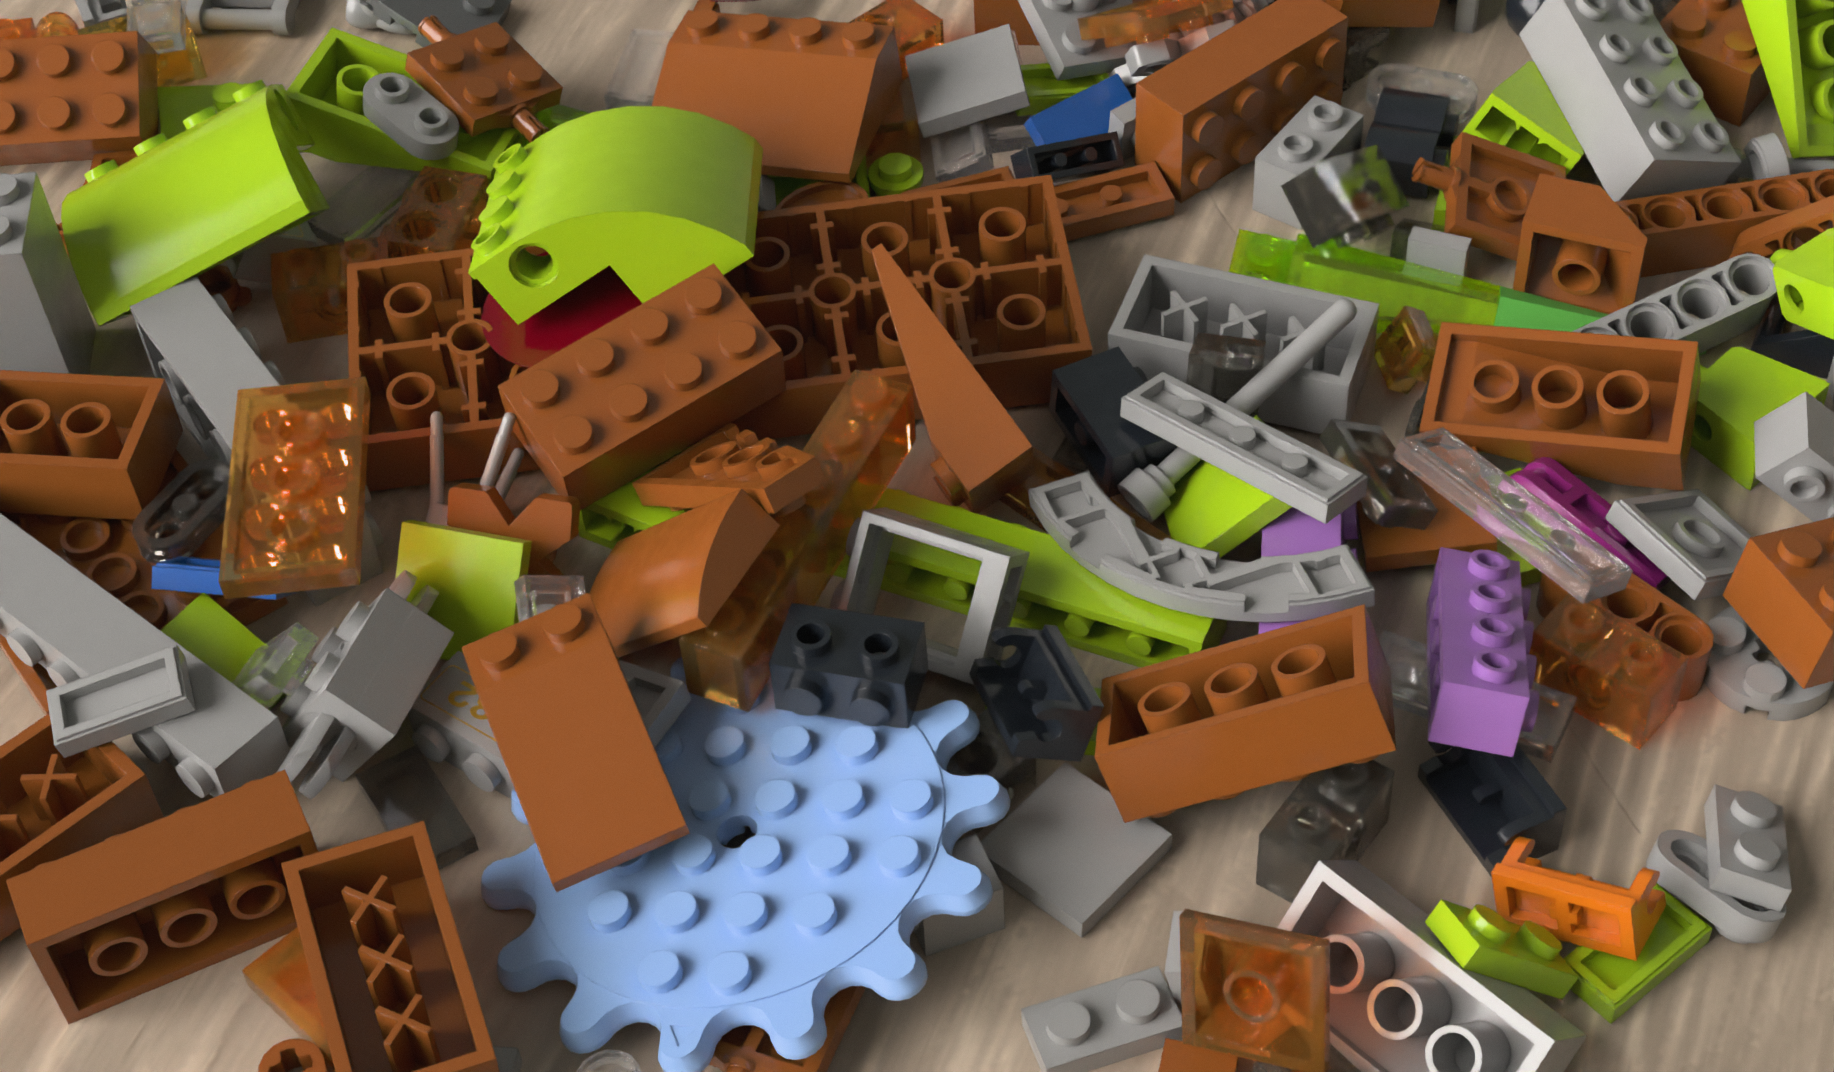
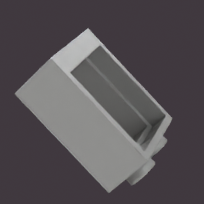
(993, 595)

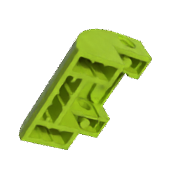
(621, 189)
(190, 201)

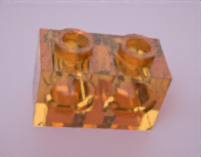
(438, 213)

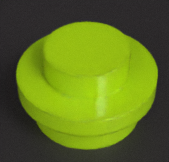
(895, 174)

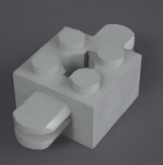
(362, 684)

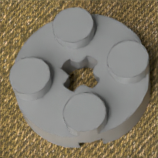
(1743, 681)

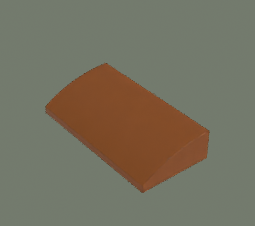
(679, 571)

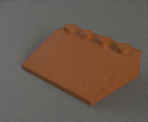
(793, 84)

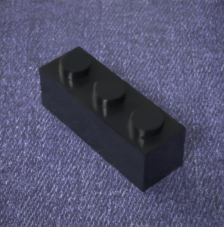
(1070, 158)

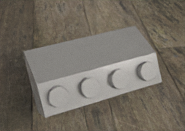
(1405, 998)

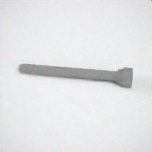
(1151, 488)

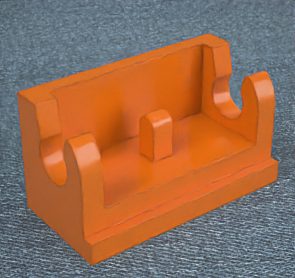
(1576, 905)

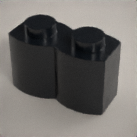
(1409, 128)

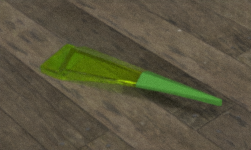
(1400, 283)

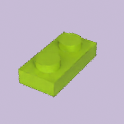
(1502, 949)

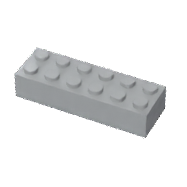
(205, 364)

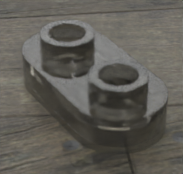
(183, 512)

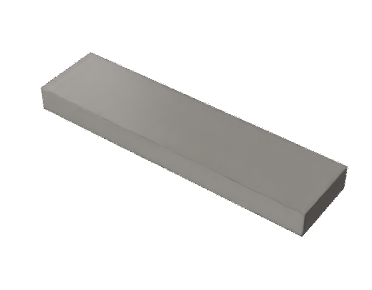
(1244, 447)

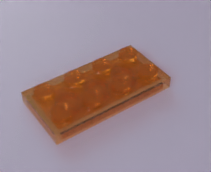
(296, 488)

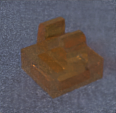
(1406, 350)

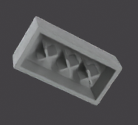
(1628, 97)
(1178, 299)

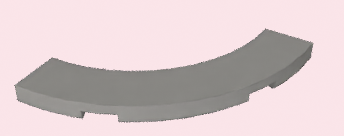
(1191, 577)

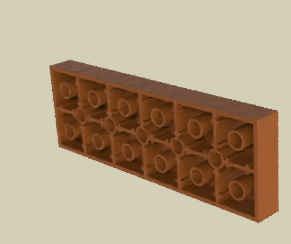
(977, 254)

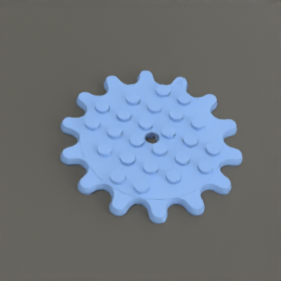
(761, 934)

